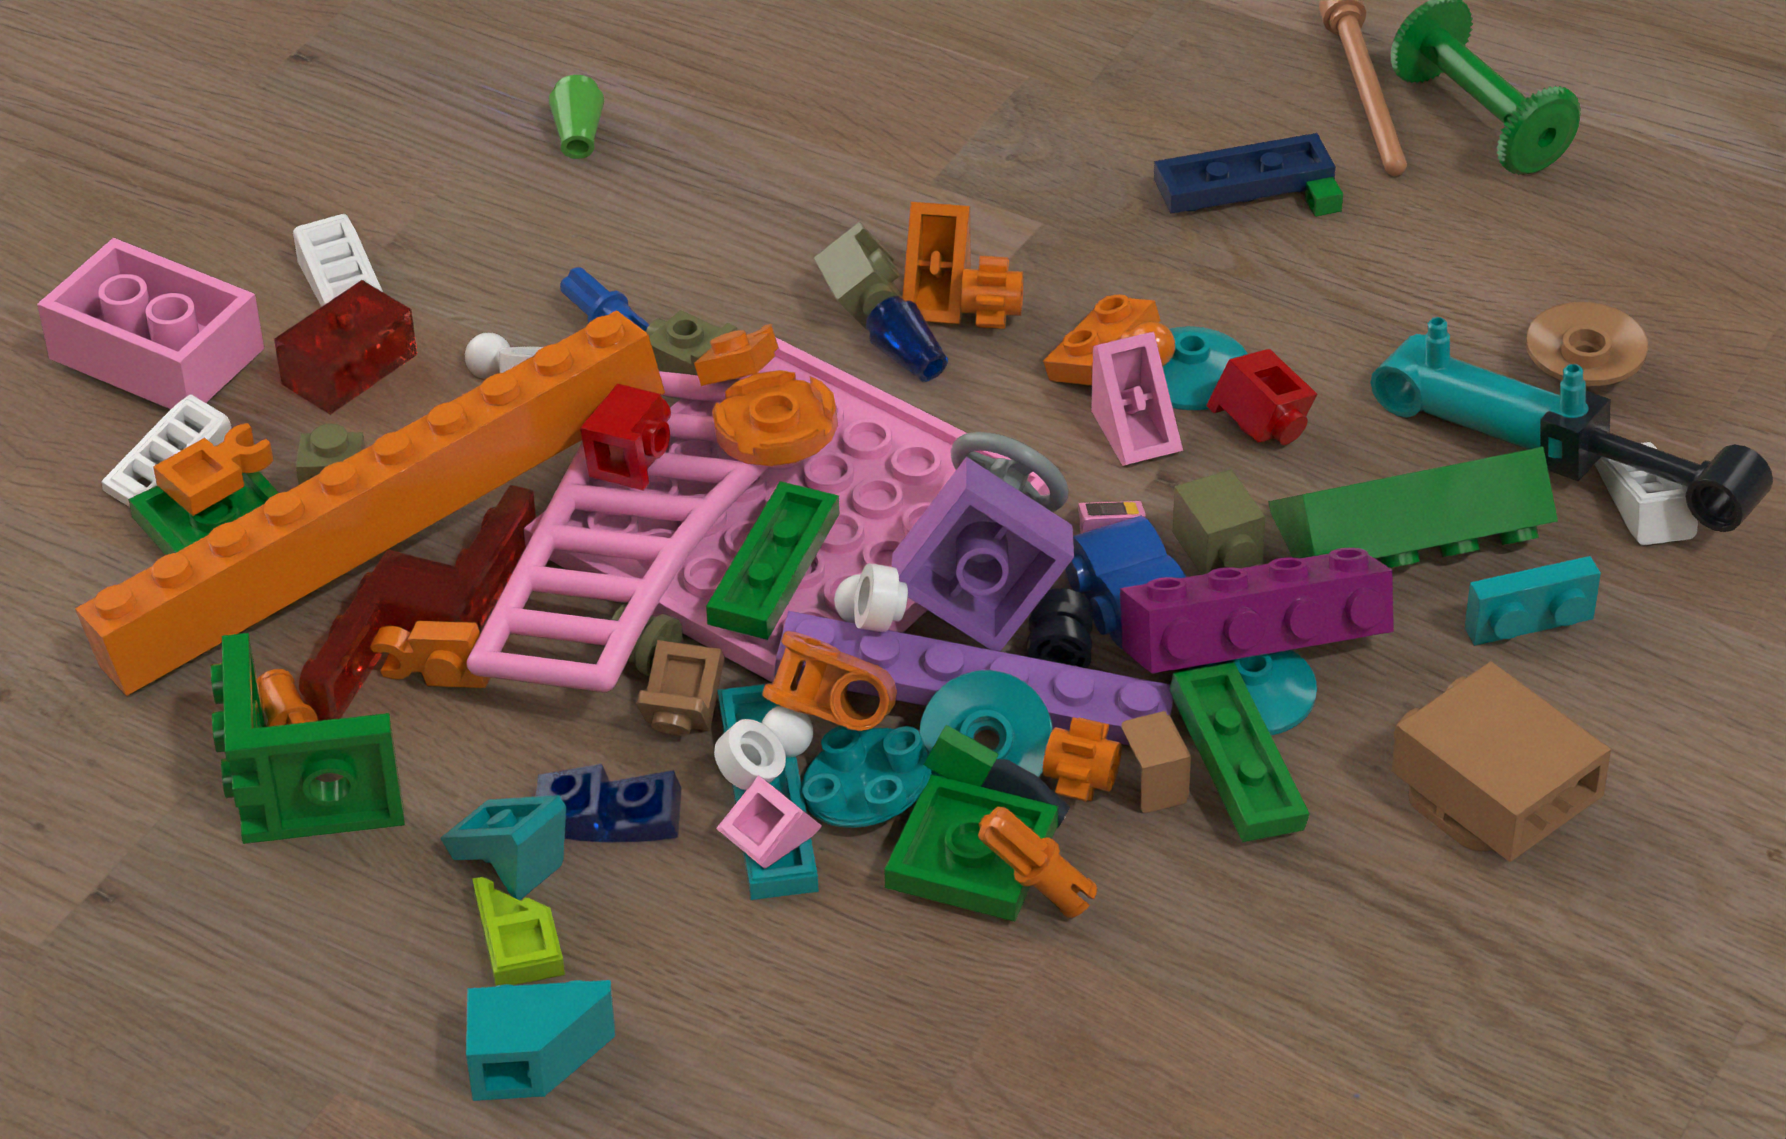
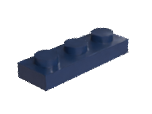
(1242, 172)

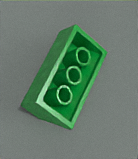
(1423, 510)

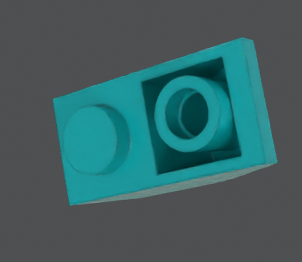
(534, 1035)

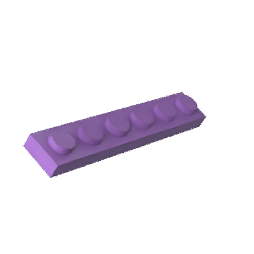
(926, 664)

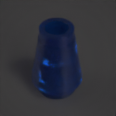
(904, 336)

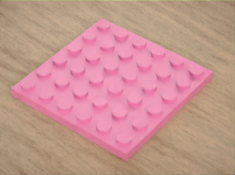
(881, 463)

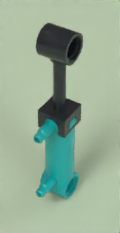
(1567, 425)

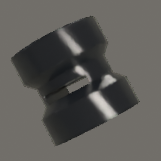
(1061, 628)

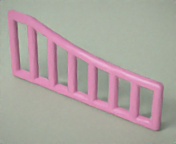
(641, 594)

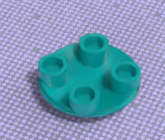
(865, 775)

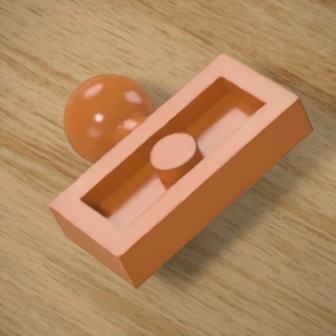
(1109, 321)

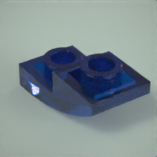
(615, 810)

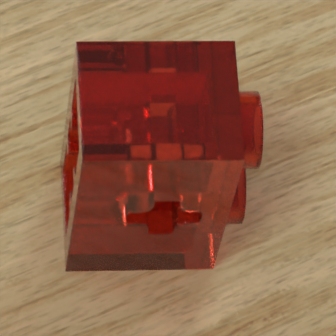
(345, 346)

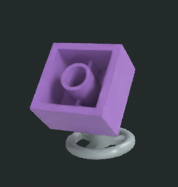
(988, 540)

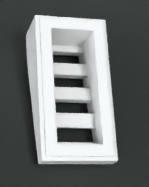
(332, 257)
(178, 429)
(1649, 504)

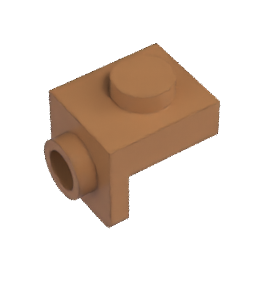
(681, 688)

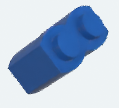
(1114, 559)

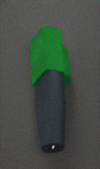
(973, 763)

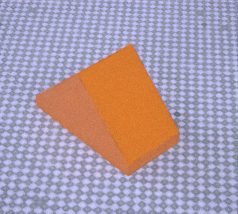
(936, 259)

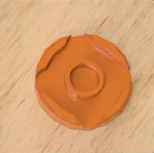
(775, 418)

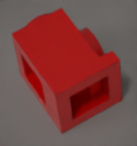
(1263, 397)
(626, 436)

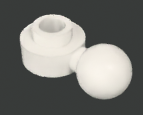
(492, 354)
(872, 598)
(762, 748)

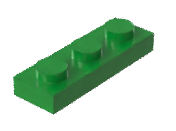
(773, 560)
(1239, 752)

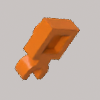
(736, 355)
(210, 472)
(433, 649)

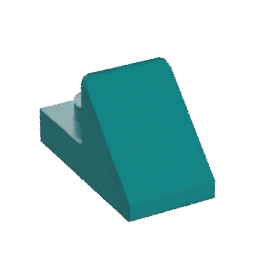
(516, 836)

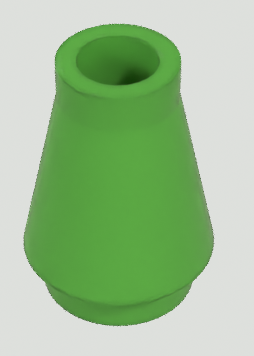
(576, 111)

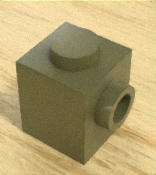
(1218, 523)

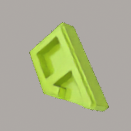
(517, 936)

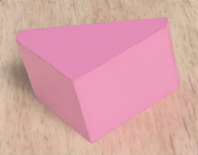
(1133, 399)

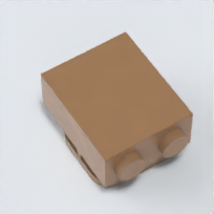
(1497, 763)

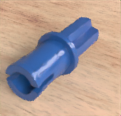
(595, 298)

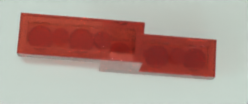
(415, 590)

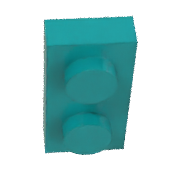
(1532, 600)

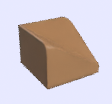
(1162, 759)

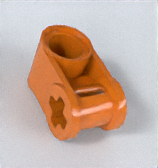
(826, 682)

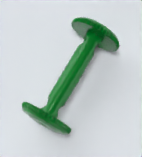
(1535, 127)

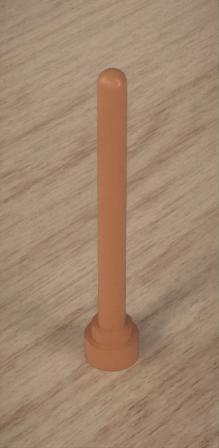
(1346, 20)

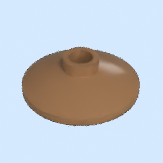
(1588, 334)

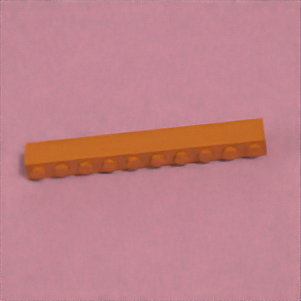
(362, 504)

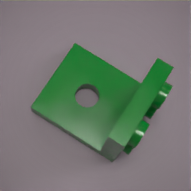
(276, 766)

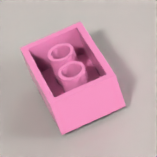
(150, 325)

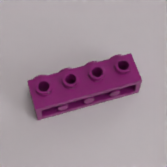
(1256, 609)

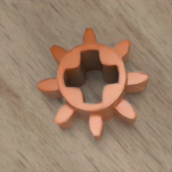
(992, 292)
(1082, 759)

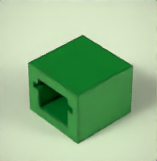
(1324, 196)

